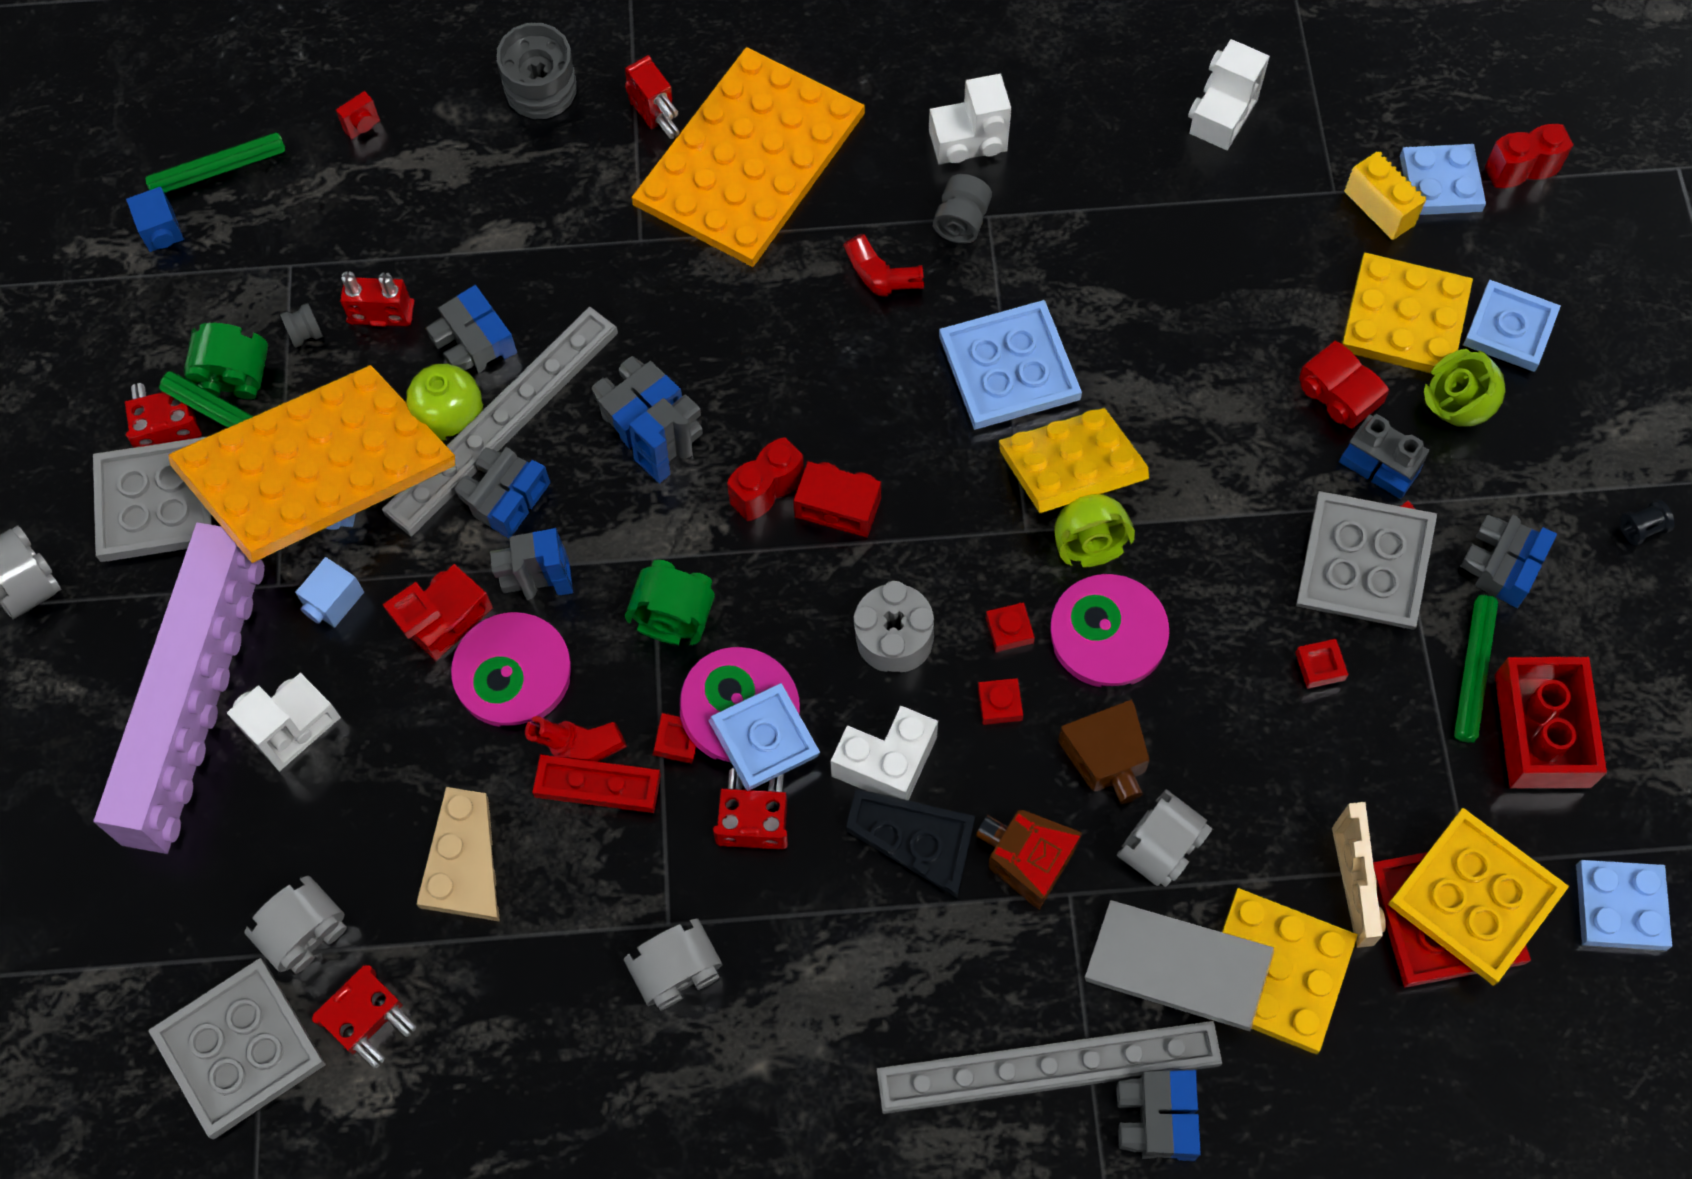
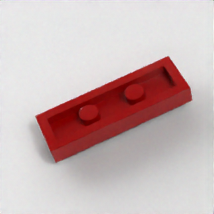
(597, 783)

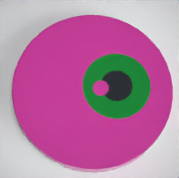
(1109, 630)
(511, 669)
(722, 682)

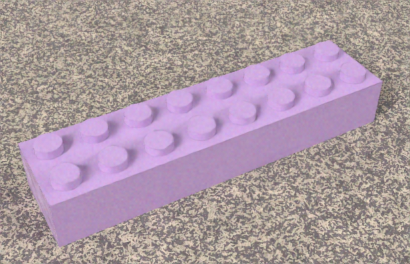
(179, 693)

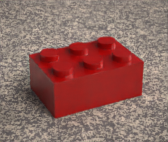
(1550, 722)

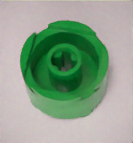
(226, 360)
(670, 603)

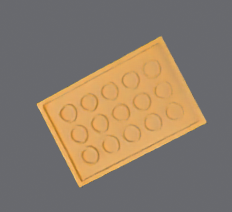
(748, 156)
(310, 462)

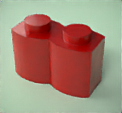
(1528, 155)
(1343, 385)
(761, 481)

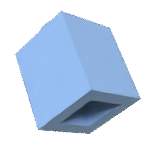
(329, 593)

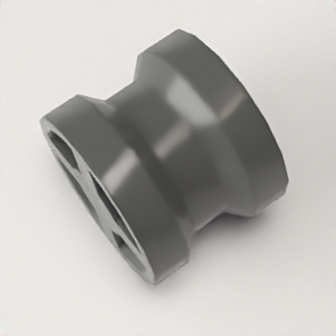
(301, 325)

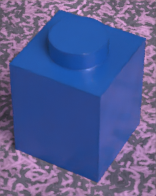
(155, 219)

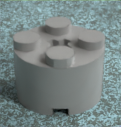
(23, 574)
(894, 607)
(1163, 839)
(295, 925)
(673, 964)

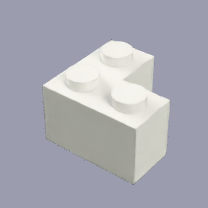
(1229, 94)
(976, 125)
(286, 722)
(887, 765)

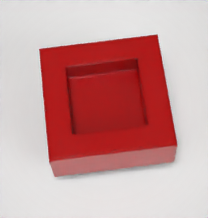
(358, 115)
(412, 610)
(1009, 627)
(1321, 663)
(1000, 701)
(672, 740)

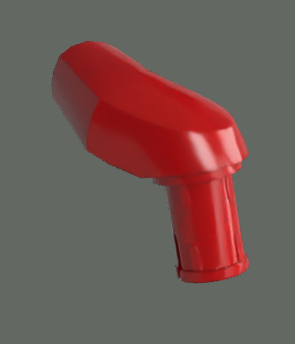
(876, 273)
(574, 741)

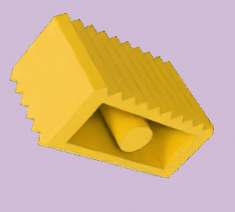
(1385, 195)

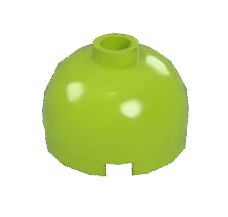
(1465, 388)
(444, 399)
(1092, 530)

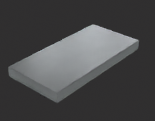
(1180, 965)

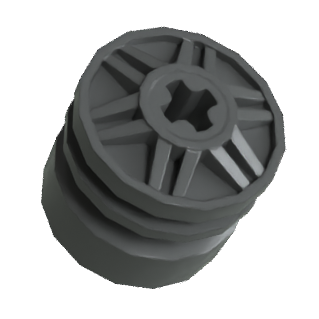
(537, 70)

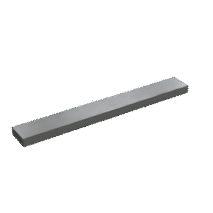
(504, 417)
(1047, 1067)

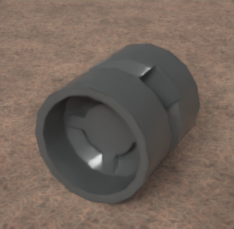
(962, 208)

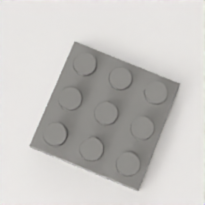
(143, 503)
(1366, 560)
(236, 1048)

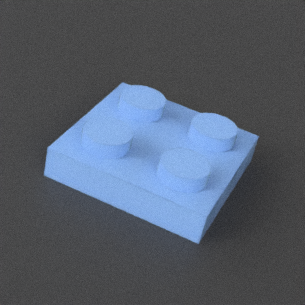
(1446, 177)
(1512, 325)
(764, 736)
(1623, 905)

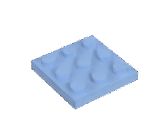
(1010, 364)

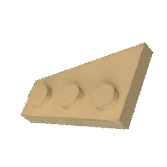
(460, 860)
(1358, 874)

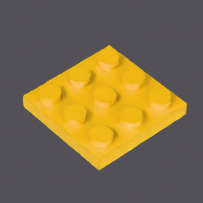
(1405, 313)
(1073, 459)
(1478, 896)
(1304, 969)

